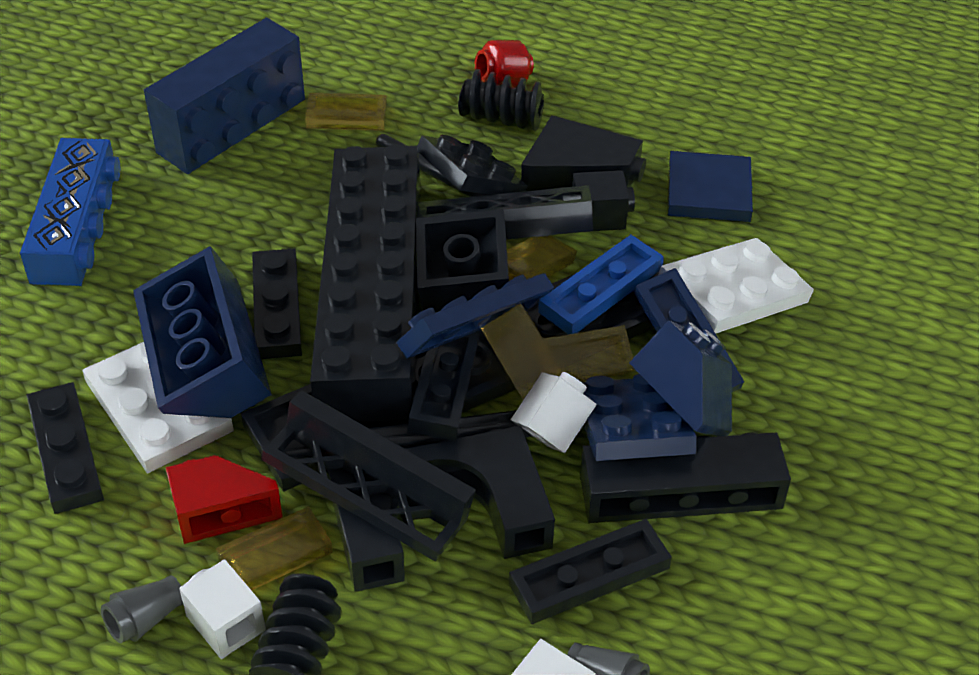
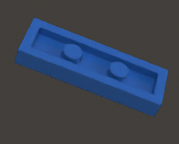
(600, 285)

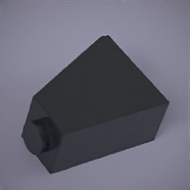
(577, 148)

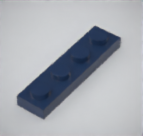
(465, 317)

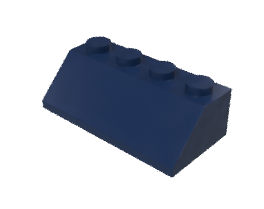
(200, 340)

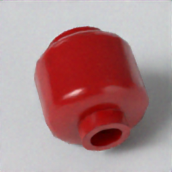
(504, 59)

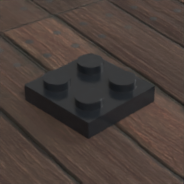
(470, 165)

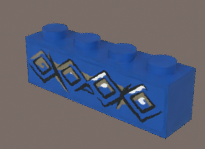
(70, 212)

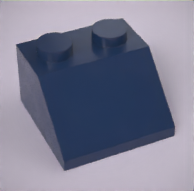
(690, 376)

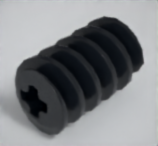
(502, 101)
(298, 628)

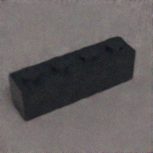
(721, 478)

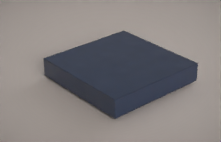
(710, 186)

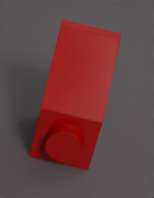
(220, 497)

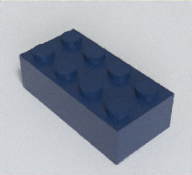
(225, 95)

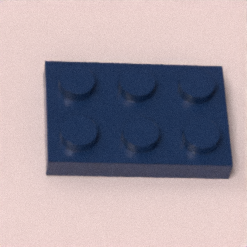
(634, 421)

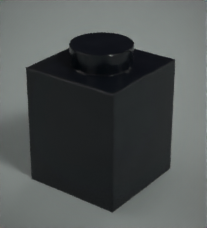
(609, 198)

